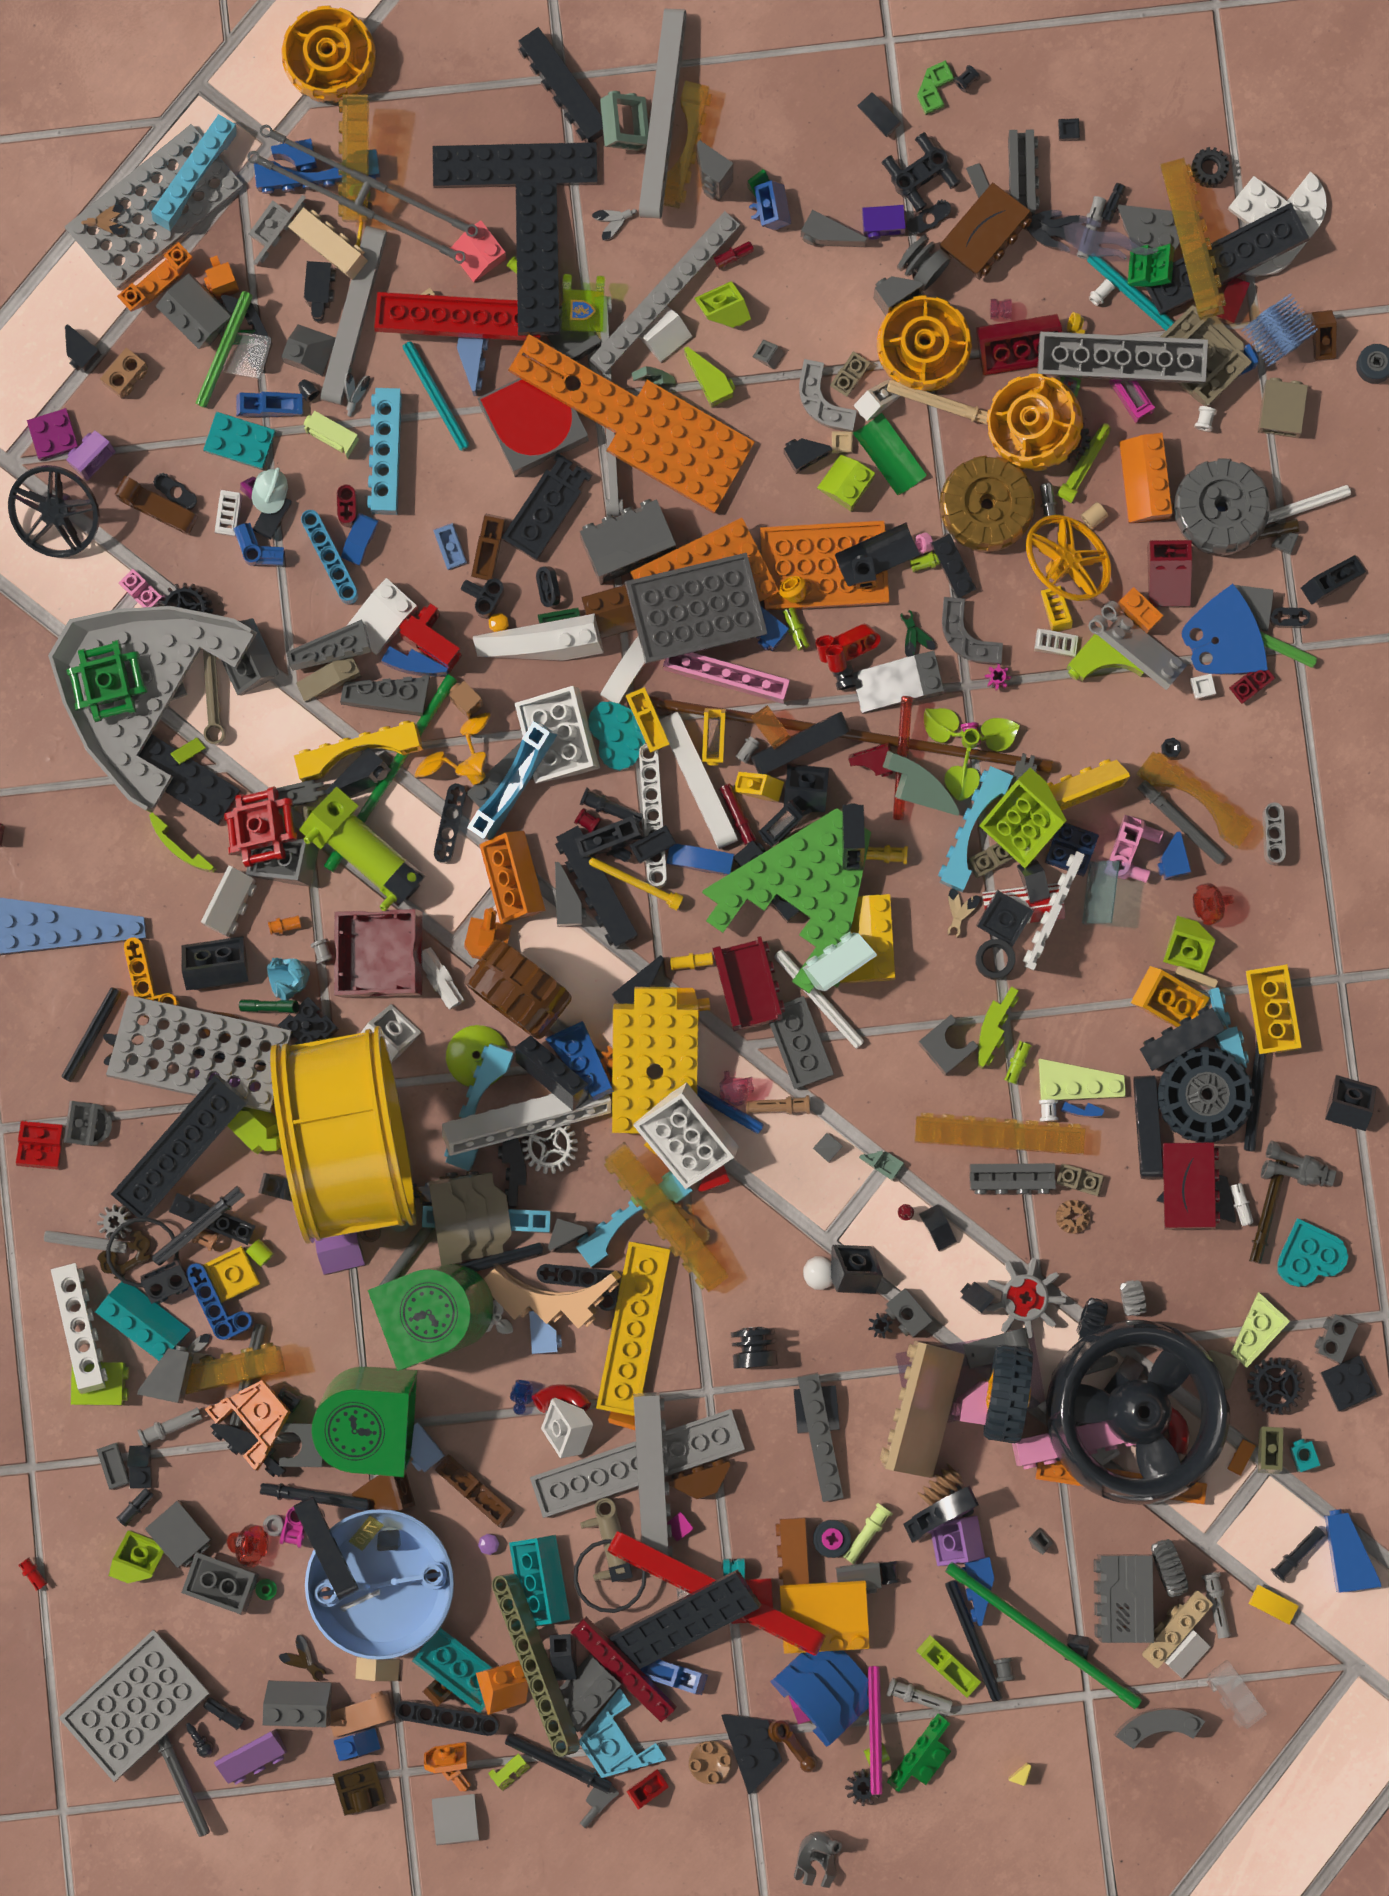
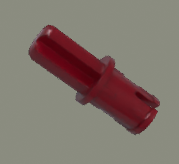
(733, 255)
(905, 1212)

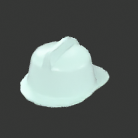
(269, 491)

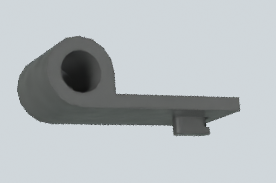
(982, 1351)

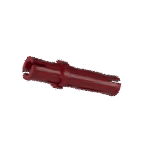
(737, 814)

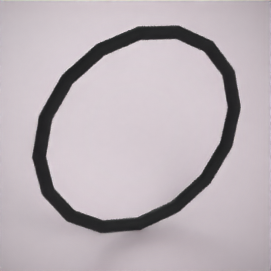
(108, 1248)
(607, 1610)

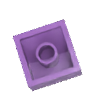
(90, 454)
(958, 1541)

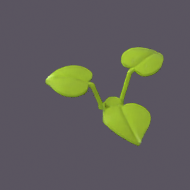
(997, 732)

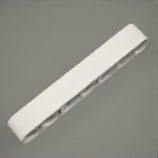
(698, 780)
(652, 805)

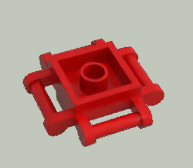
(260, 826)

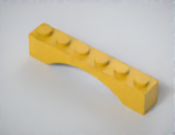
(317, 762)

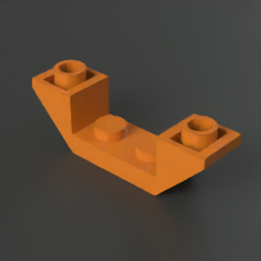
(158, 280)

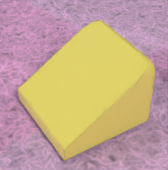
(1021, 1775)

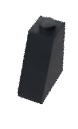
(853, 837)

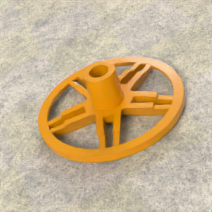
(1066, 559)

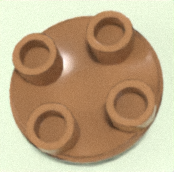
(710, 1762)

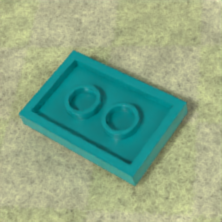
(239, 440)

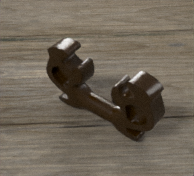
(141, 1244)

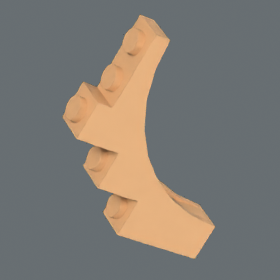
(576, 1305)

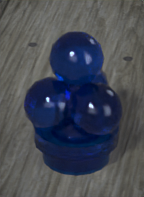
(521, 1395)

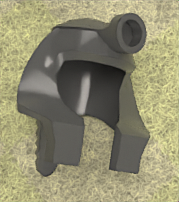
(817, 1847)

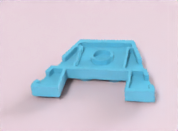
(609, 1747)

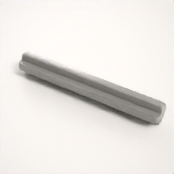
(84, 1241)

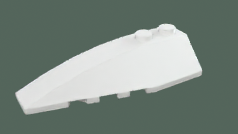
(544, 641)

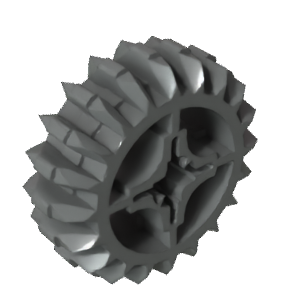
(1169, 1567)

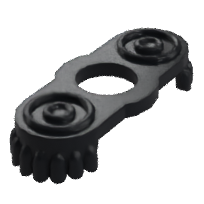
(939, 211)
(165, 484)

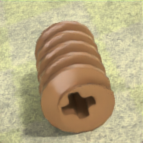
(942, 1486)

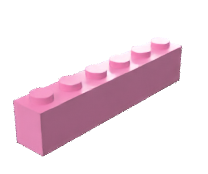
(728, 676)
(1040, 1448)

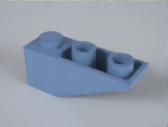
(472, 359)

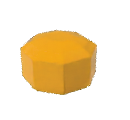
(498, 622)

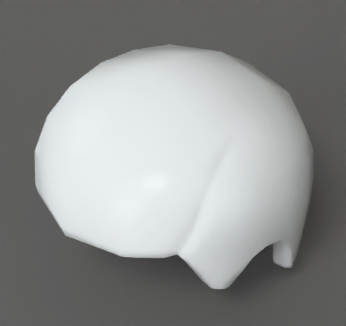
(818, 1273)

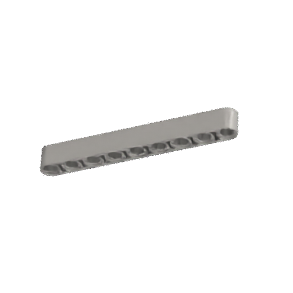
(353, 316)

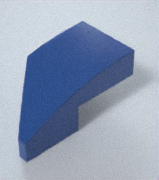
(1089, 1111)

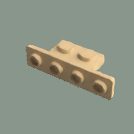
(1176, 1627)

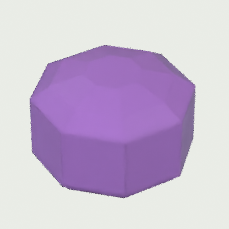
(488, 1544)

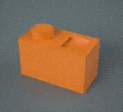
(1140, 610)

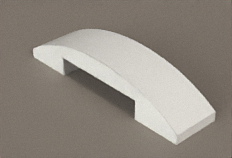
(624, 673)

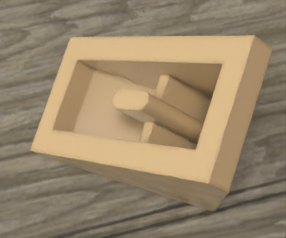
(377, 1669)

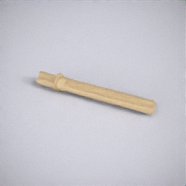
(938, 402)

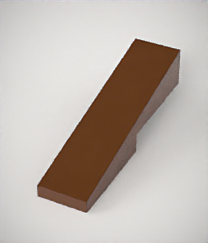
(474, 1491)

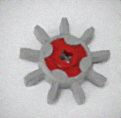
(1036, 1292)

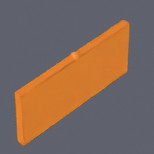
(1241, 1457)

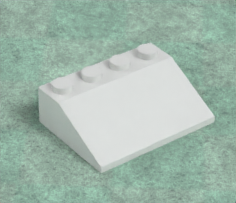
(566, 716)
(686, 1136)

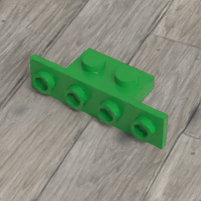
(924, 1756)

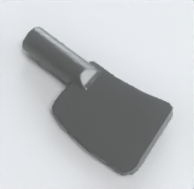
(597, 1800)

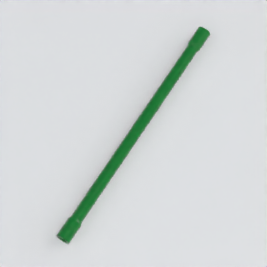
(442, 692)
(963, 1577)

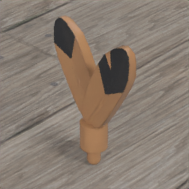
(103, 220)

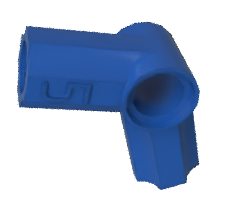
(248, 542)

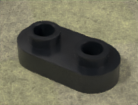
(548, 586)

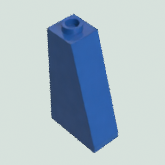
(1348, 1556)

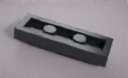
(953, 565)

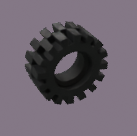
(1218, 158)

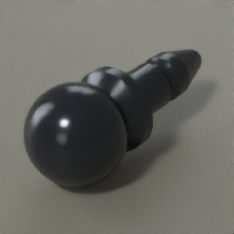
(203, 1747)

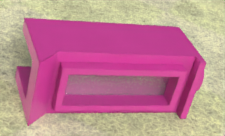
(1133, 398)

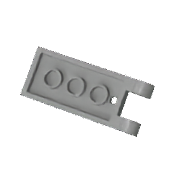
(1137, 645)

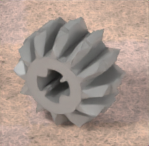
(108, 1226)
(1133, 1298)

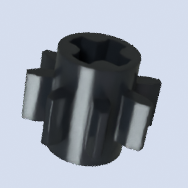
(886, 1328)

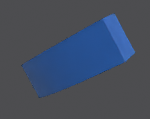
(268, 404)
(413, 664)
(700, 859)
(676, 1676)

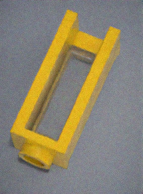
(713, 736)

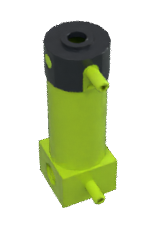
(338, 826)

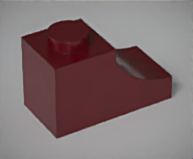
(873, 759)

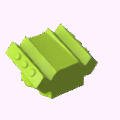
(256, 1129)

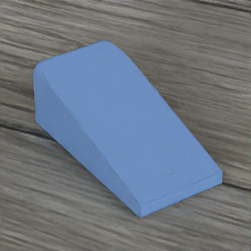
(449, 546)

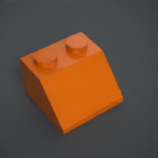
(503, 1686)

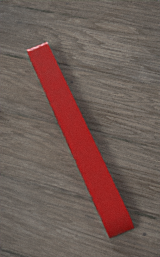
(692, 1580)

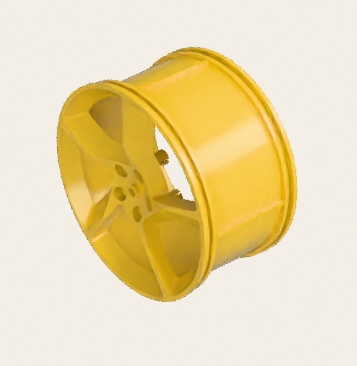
(342, 1135)

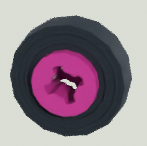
(826, 1541)

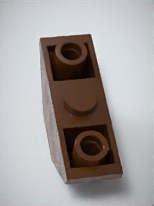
(702, 1481)

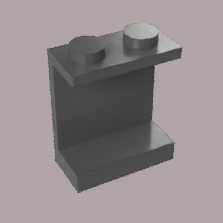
(574, 343)
(178, 1535)

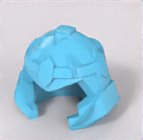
(287, 977)

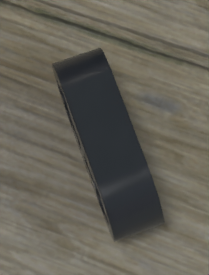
(1290, 612)

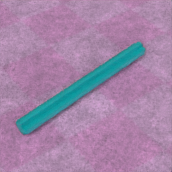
(1130, 291)
(435, 395)

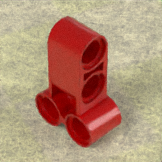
(846, 646)

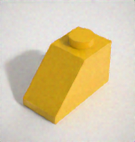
(758, 786)

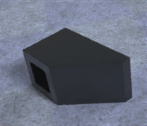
(563, 1656)

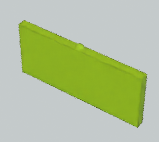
(188, 750)

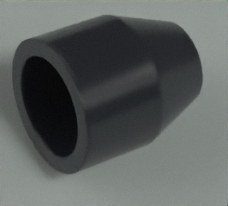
(308, 390)

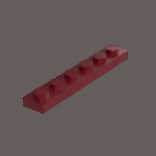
(623, 1669)

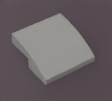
(455, 1819)

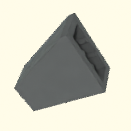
(170, 1376)

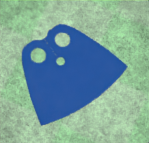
(1239, 637)

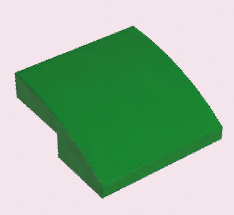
(1152, 268)

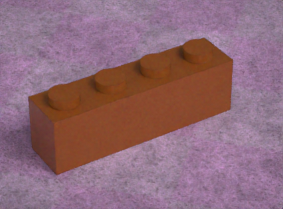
(792, 1551)

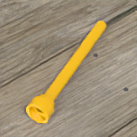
(672, 899)

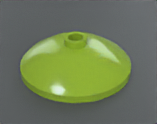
(461, 1049)

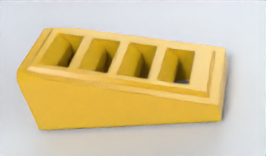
(1061, 621)

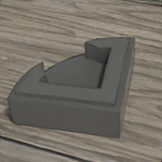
(1285, 543)

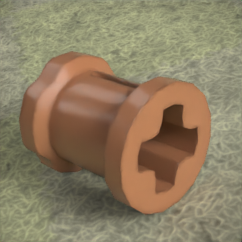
(206, 1239)

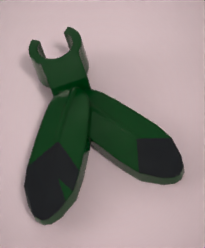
(913, 634)

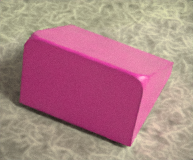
(679, 1526)

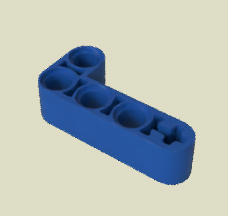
(207, 1303)

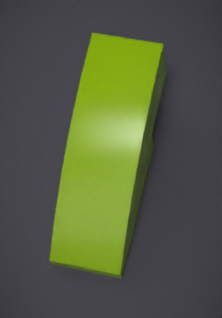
(948, 1666)

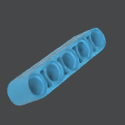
(325, 548)

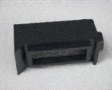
(783, 822)

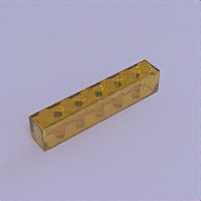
(354, 151)
(235, 1368)

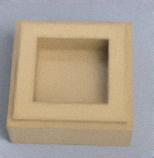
(842, 442)

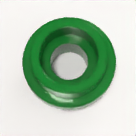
(273, 1589)

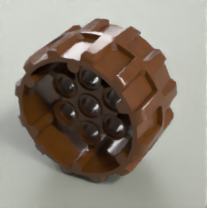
(518, 989)

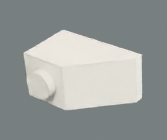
(875, 401)

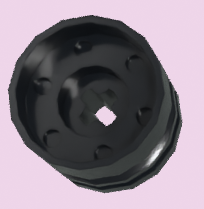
(754, 1348)

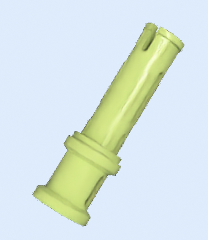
(872, 1525)

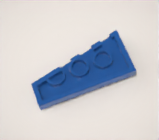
(579, 1054)

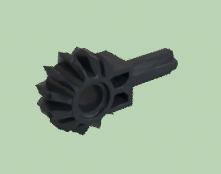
(1092, 1316)

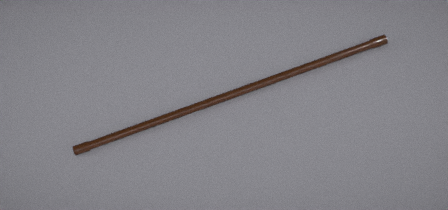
(1042, 764)

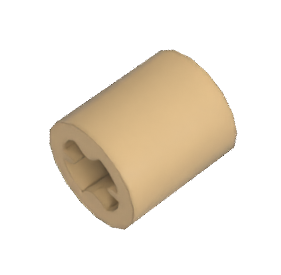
(1094, 515)

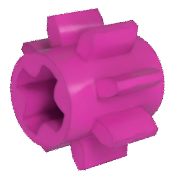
(997, 671)

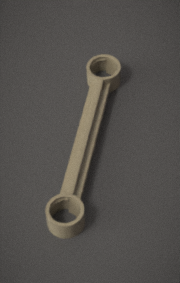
(212, 698)

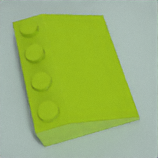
(1025, 818)

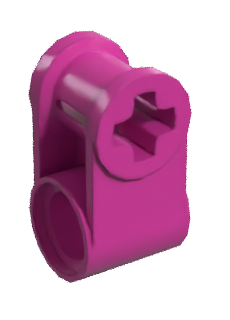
(292, 1528)

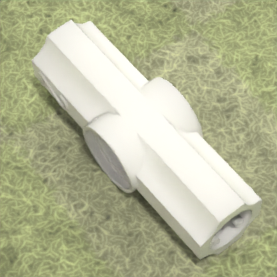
(440, 979)

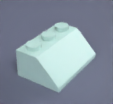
(838, 961)

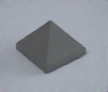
(1040, 1541)

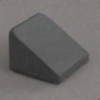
(768, 354)

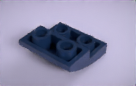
(1068, 841)

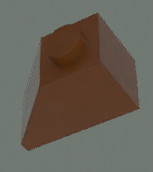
(1325, 337)

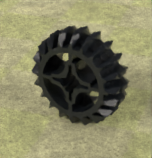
(180, 593)
(1262, 1399)

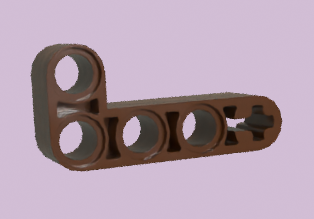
(155, 506)

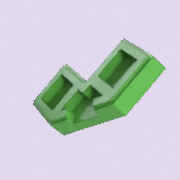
(934, 78)

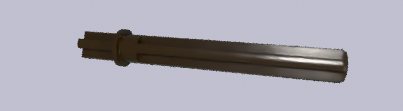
(1266, 1217)

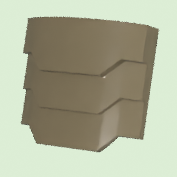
(1224, 354)
(469, 1217)

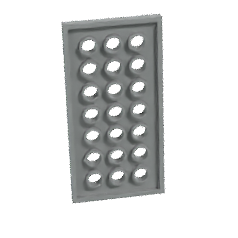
(139, 205)
(197, 1020)

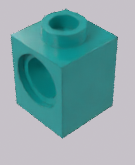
(1312, 1460)

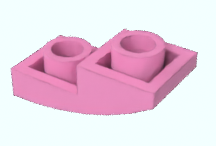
(140, 590)

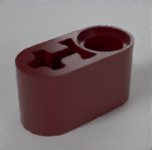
(351, 504)

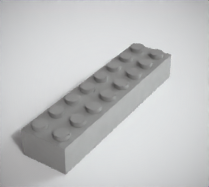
(1122, 357)

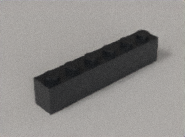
(562, 85)
(598, 891)

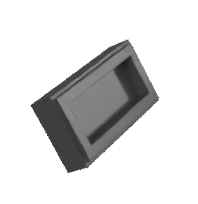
(113, 1466)

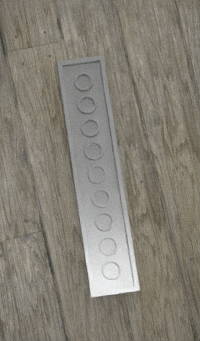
(618, 1470)

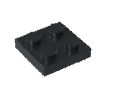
(1004, 918)
(1348, 1383)

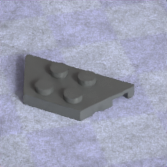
(1149, 226)

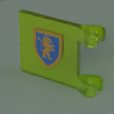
(582, 308)

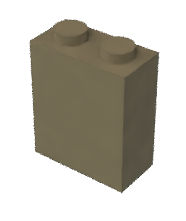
(1282, 408)

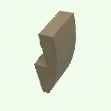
(850, 374)
(988, 860)
(1080, 1180)

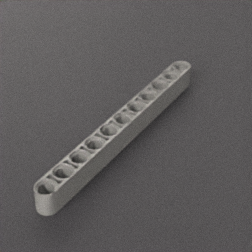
(662, 113)

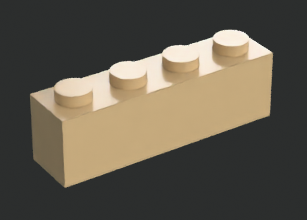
(328, 243)

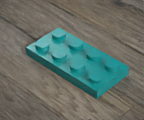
(453, 1667)

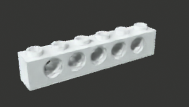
(62, 1278)

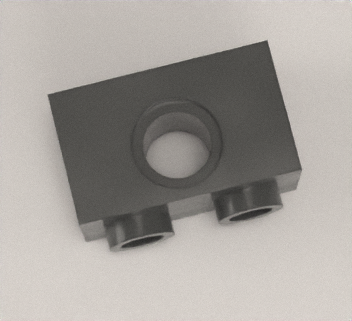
(905, 1300)

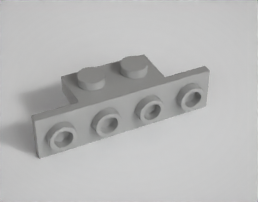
(270, 225)

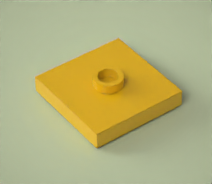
(231, 1274)

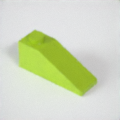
(712, 380)

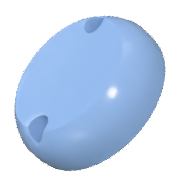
(408, 1603)

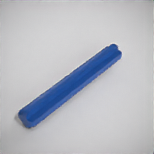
(729, 1110)

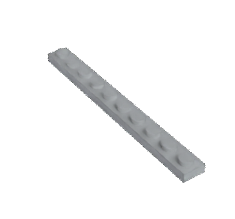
(664, 292)

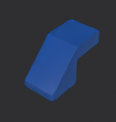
(359, 538)

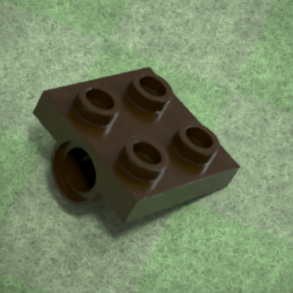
(359, 1788)

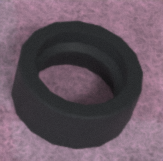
(997, 974)

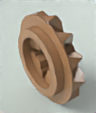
(1078, 1208)

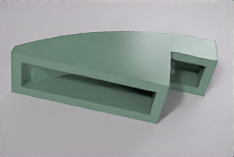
(919, 785)

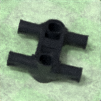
(921, 172)

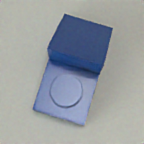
(357, 1744)

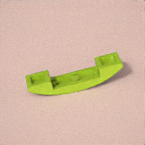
(197, 862)

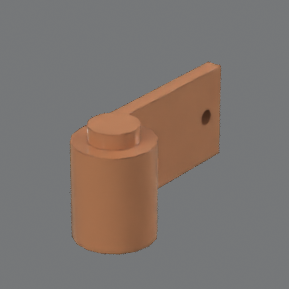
(362, 1714)

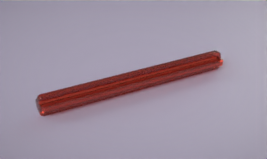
(903, 750)

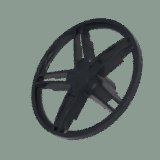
(54, 511)

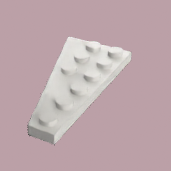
(1050, 917)

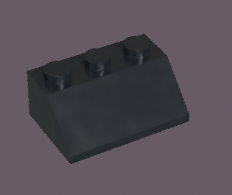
(214, 963)

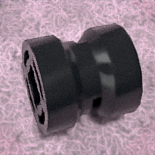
(845, 679)

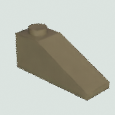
(328, 678)

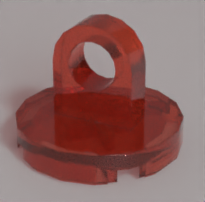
(1210, 903)
(250, 1545)

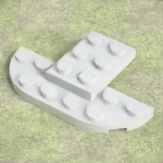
(1259, 200)

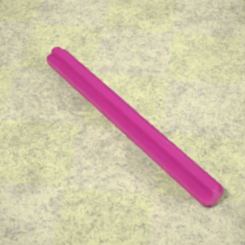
(875, 1730)

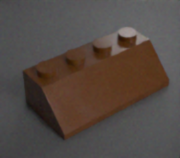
(611, 611)

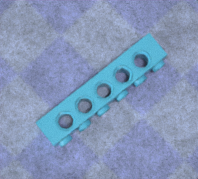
(389, 503)

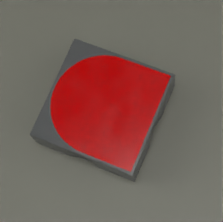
(530, 424)

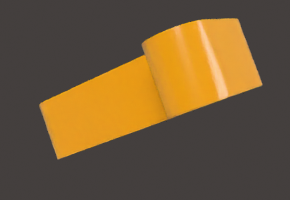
(145, 976)

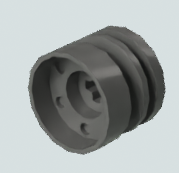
(924, 262)

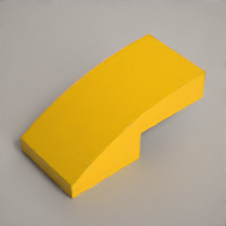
(1273, 1604)

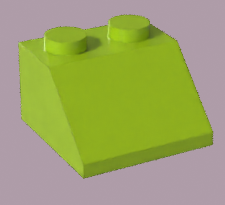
(846, 481)

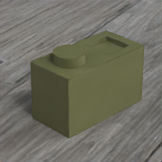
(1270, 1450)

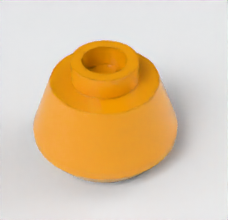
(793, 589)

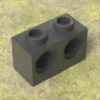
(1340, 1341)

